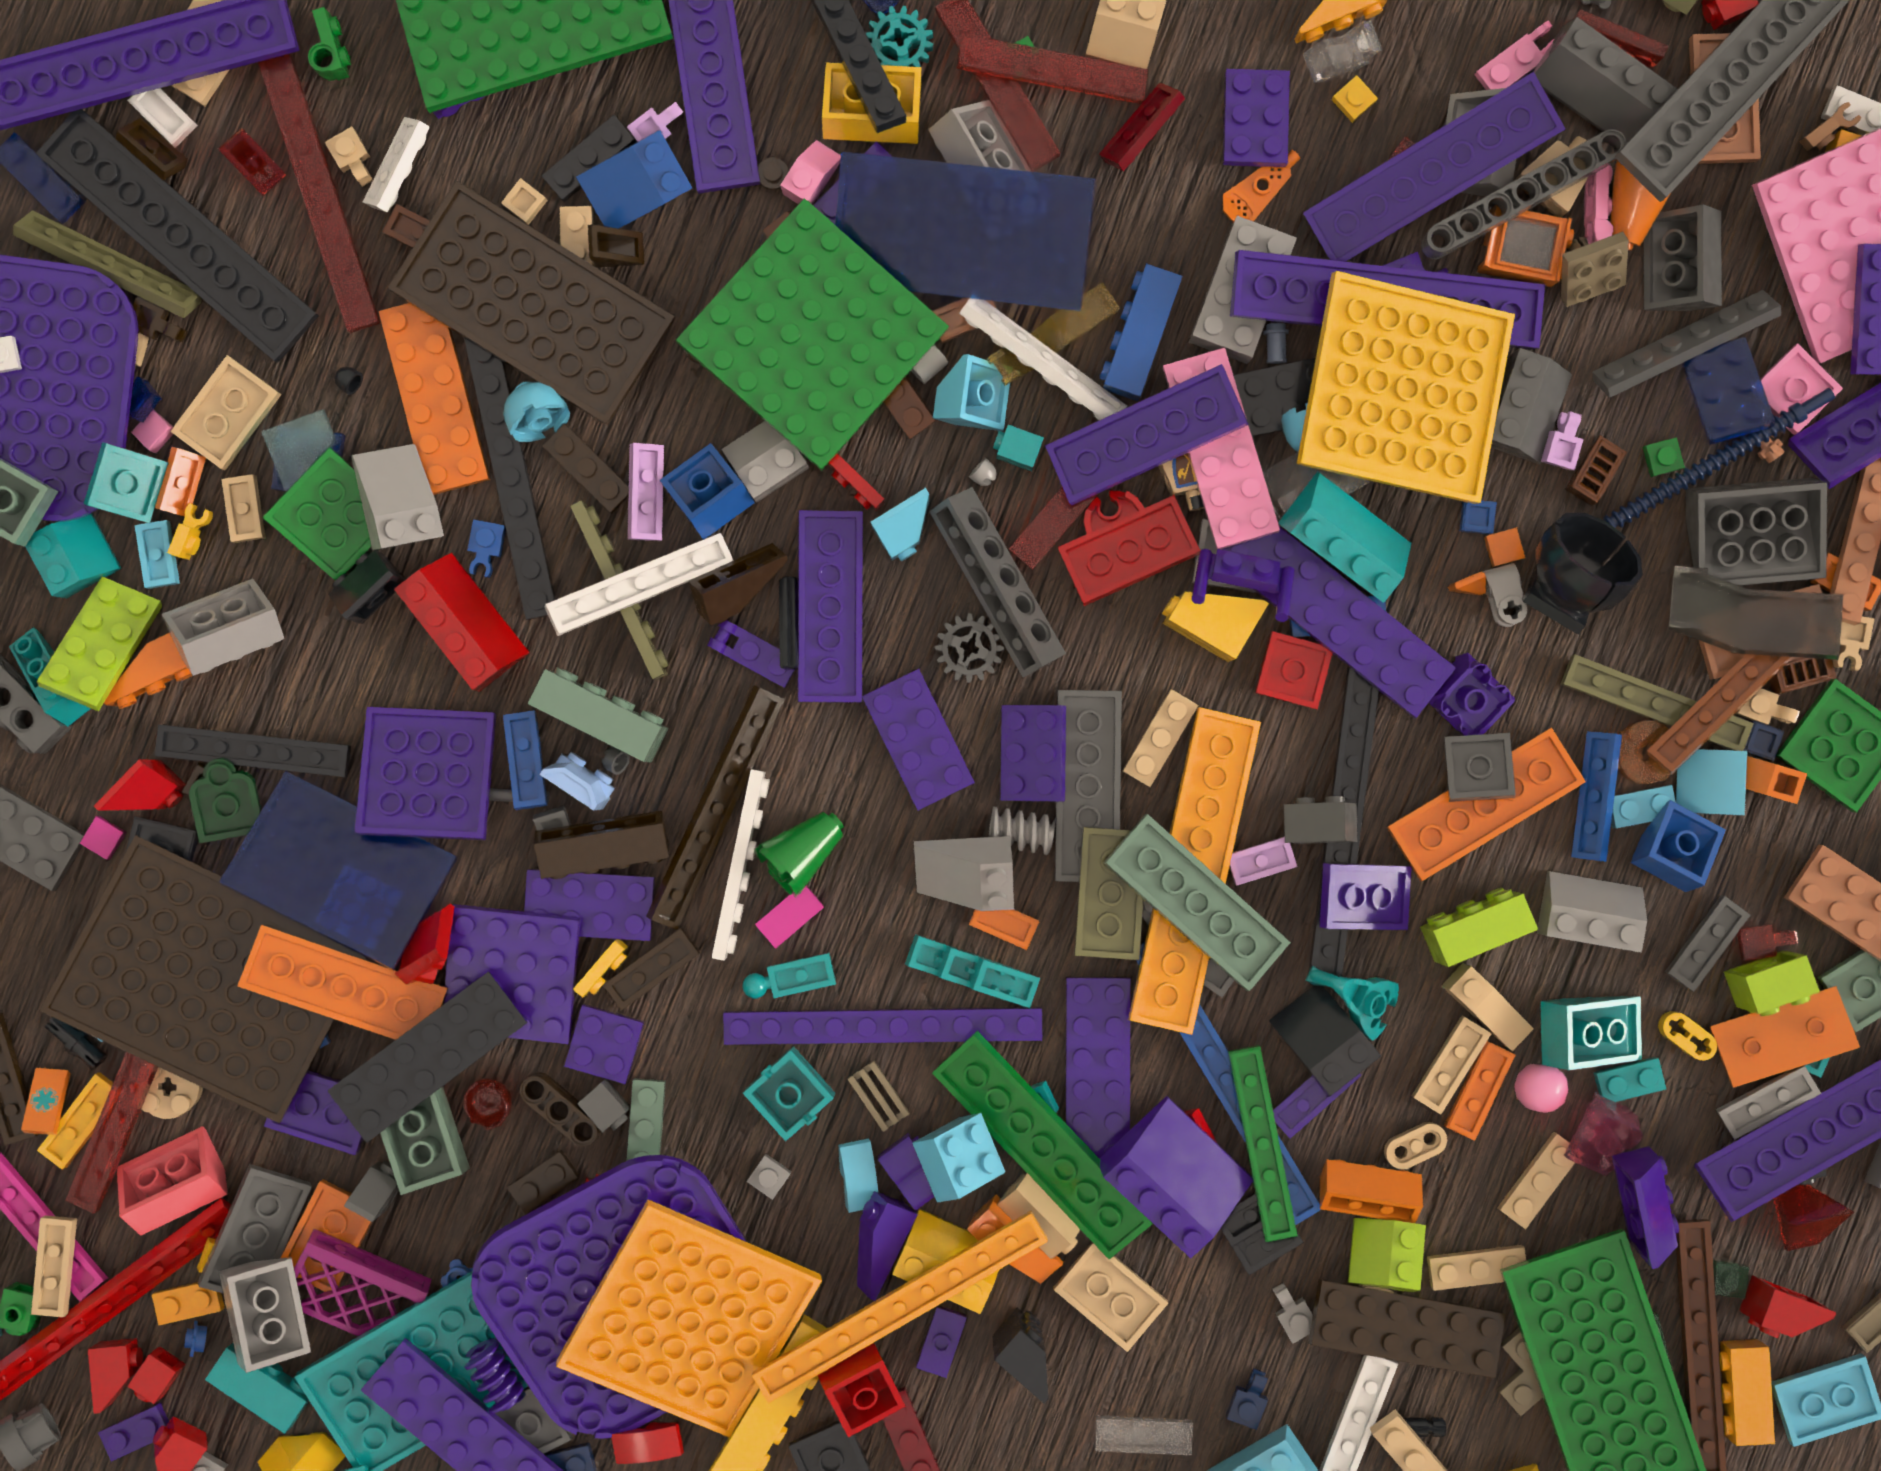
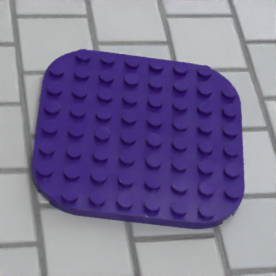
(75, 375)
(546, 1266)

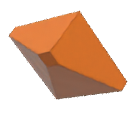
(1471, 585)

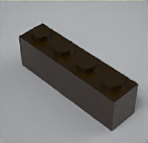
(601, 845)

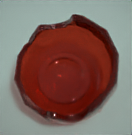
(487, 1103)

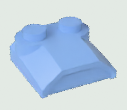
(580, 782)

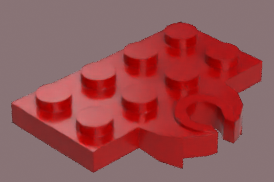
(1126, 545)

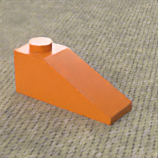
(1033, 1264)

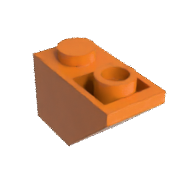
(1774, 780)

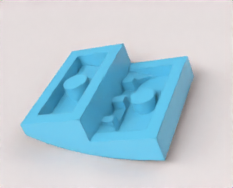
(1713, 782)

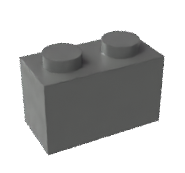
(1320, 822)

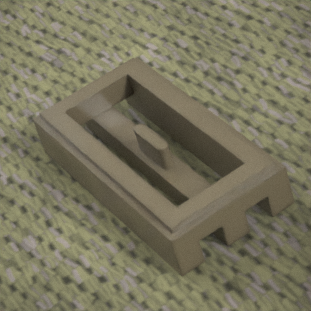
(893, 1118)

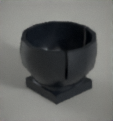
(1571, 573)

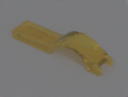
(1060, 331)

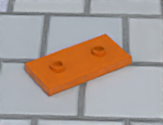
(1791, 1038)

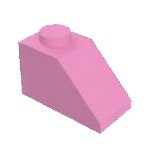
(810, 173)

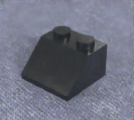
(366, 587)

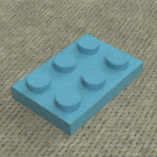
(1827, 1399)

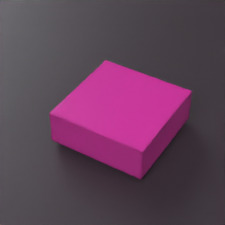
(103, 837)

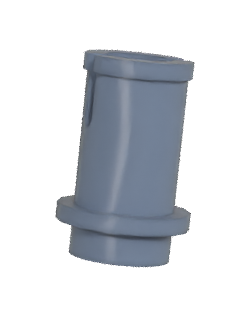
(1276, 343)

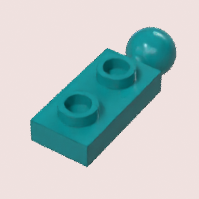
(792, 977)

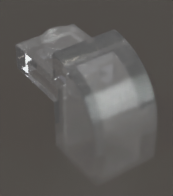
(1342, 54)

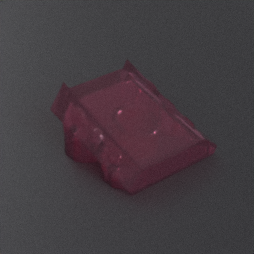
(1603, 1132)

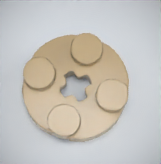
(173, 1105)

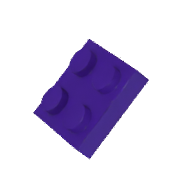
(604, 1044)

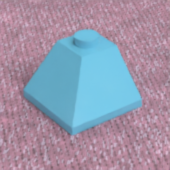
(972, 395)
(902, 526)

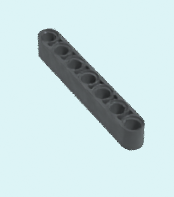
(1534, 183)

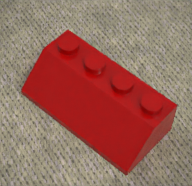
(462, 621)

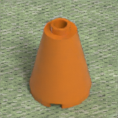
(1632, 207)

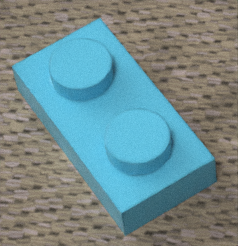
(157, 565)
(1640, 805)

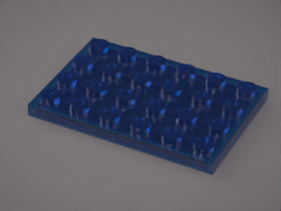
(330, 879)

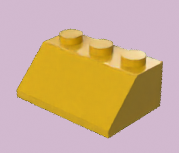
(846, 118)
(932, 1242)

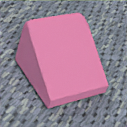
(153, 432)

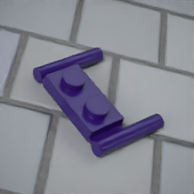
(1245, 572)

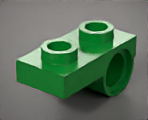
(329, 30)

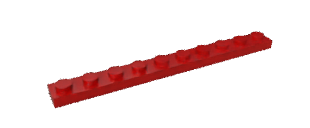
(111, 1298)

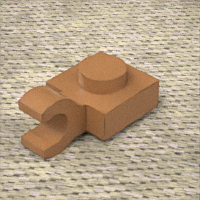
(1823, 133)

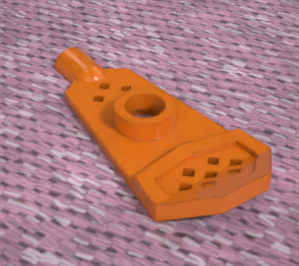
(1253, 198)

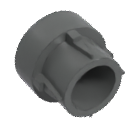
(27, 1435)

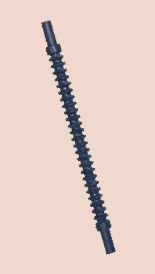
(1796, 413)

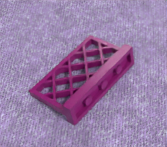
(360, 1265)

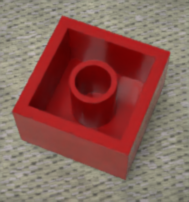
(861, 1390)

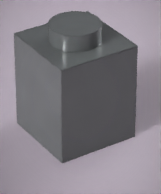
(605, 1106)

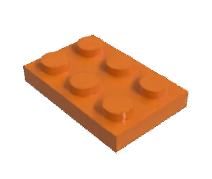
(326, 1214)

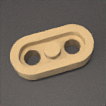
(1415, 1148)

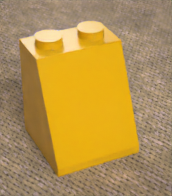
(1218, 624)

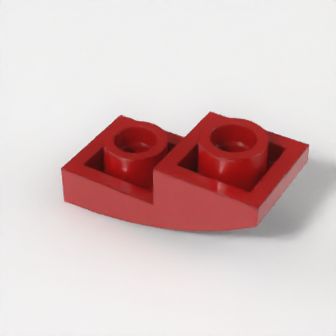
(648, 1444)

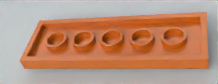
(434, 398)
(1449, 830)
(336, 984)

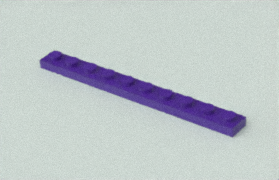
(881, 1025)

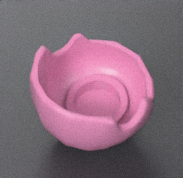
(1541, 1088)

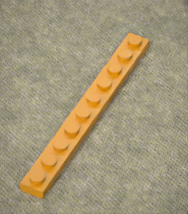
(899, 1306)

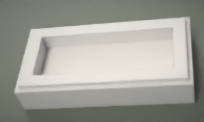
(163, 115)

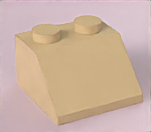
(1125, 31)

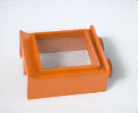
(1527, 248)

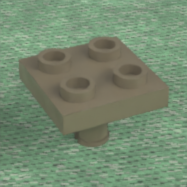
(1593, 268)

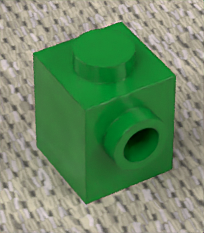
(16, 1309)

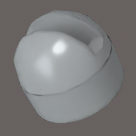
(983, 473)

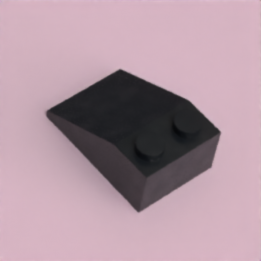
(1324, 1039)

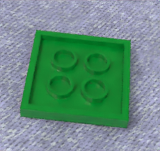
(324, 515)
(1838, 745)

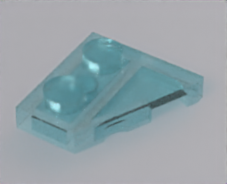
(298, 444)

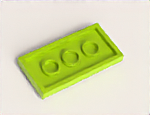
(99, 643)

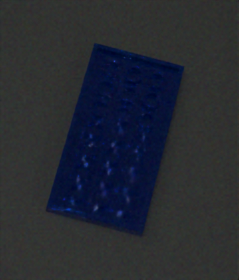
(970, 228)

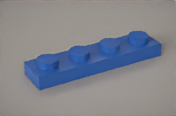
(1596, 796)

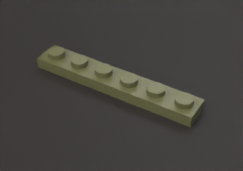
(119, 268)
(601, 549)
(1645, 699)

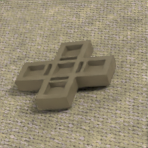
(1522, 1387)

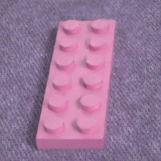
(1228, 469)

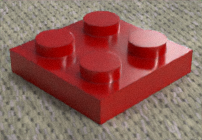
(1293, 670)

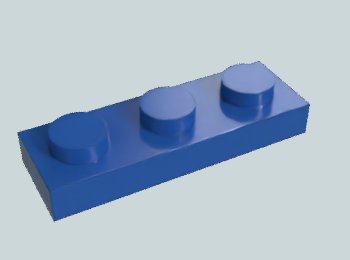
(525, 760)

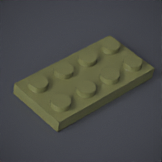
(1107, 907)

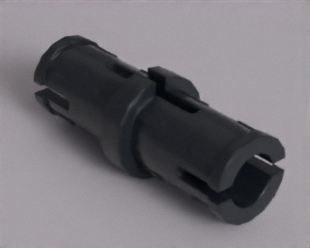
(76, 1042)

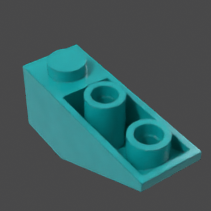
(33, 655)

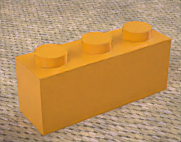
(1747, 1392)

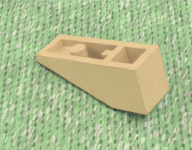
(1487, 1006)

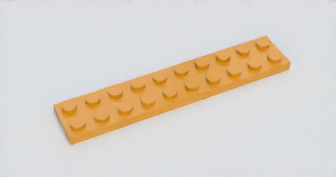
(1207, 826)

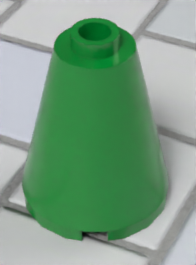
(800, 851)

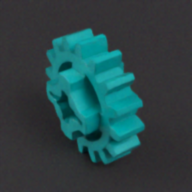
(911, 37)

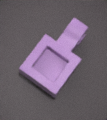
(651, 122)
(1562, 446)

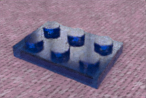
(1728, 392)

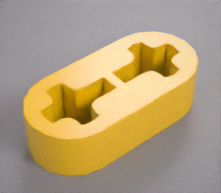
(1683, 1041)

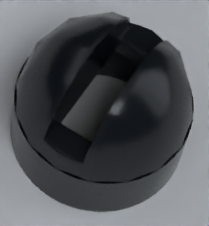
(348, 380)

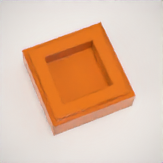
(1504, 547)

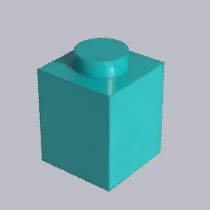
(1018, 447)

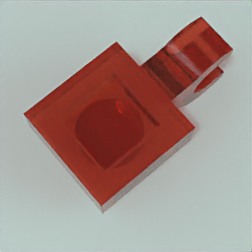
(1761, 941)

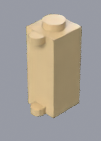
(1028, 1196)

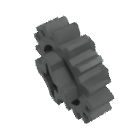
(955, 643)

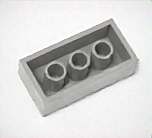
(1214, 326)

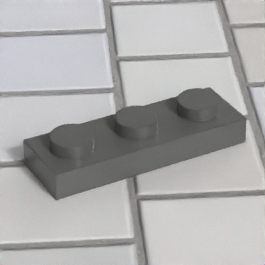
(1707, 943)

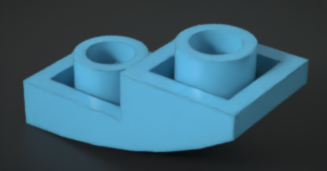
(858, 1173)

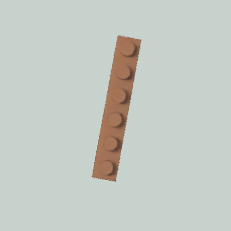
(1860, 545)

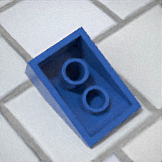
(634, 181)

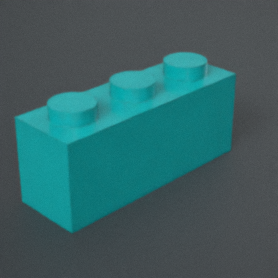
(263, 1391)

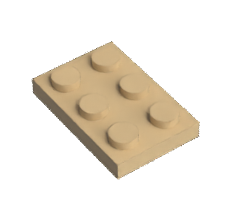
(225, 413)
(1110, 1296)

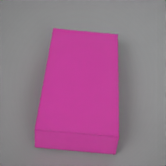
(789, 916)

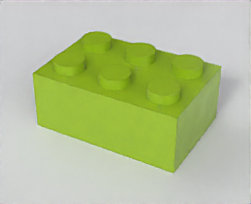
(1478, 926)

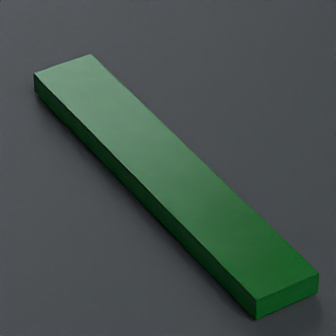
(1262, 1143)

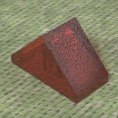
(252, 161)

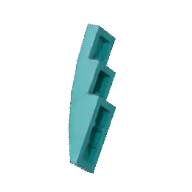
(972, 971)

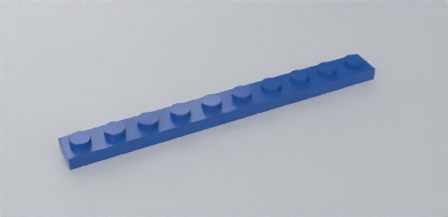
(1214, 1062)

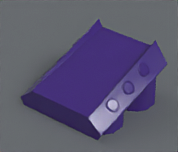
(1471, 697)

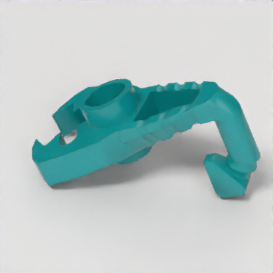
(1363, 997)

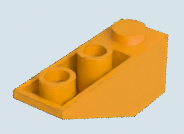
(1337, 15)

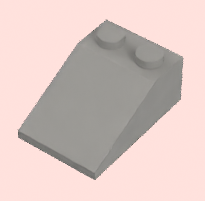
(396, 497)
(967, 871)

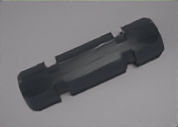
(1435, 1426)

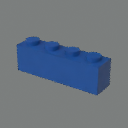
(1142, 331)

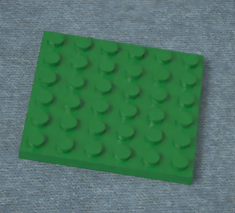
(812, 334)

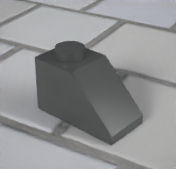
(374, 1192)

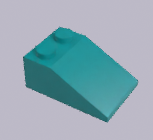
(1590, 1031)

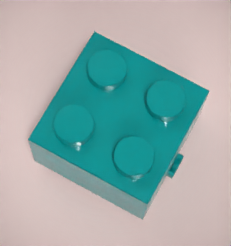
(789, 1093)

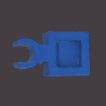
(485, 541)

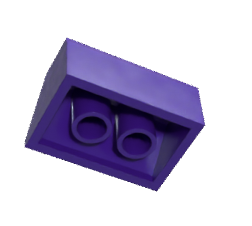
(1646, 1204)

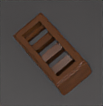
(1582, 491)
(1779, 681)

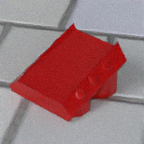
(427, 948)

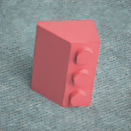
(170, 1181)

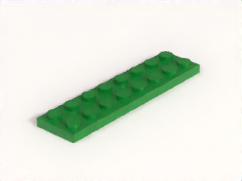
(1041, 1143)

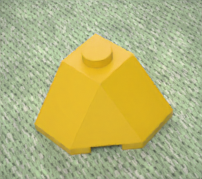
(302, 1453)

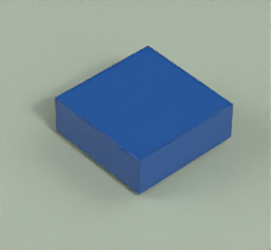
(1478, 517)

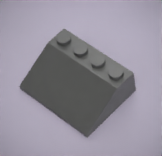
(1759, 530)

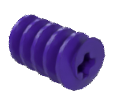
(495, 1374)

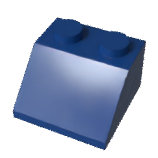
(707, 491)
(1679, 847)

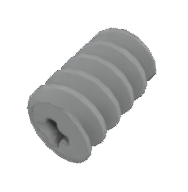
(1023, 830)

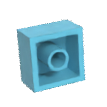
(959, 1157)

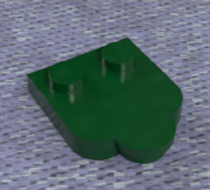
(224, 802)

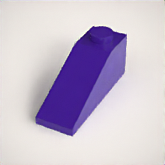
(881, 1237)

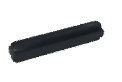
(788, 622)

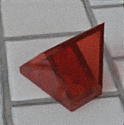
(1807, 1216)

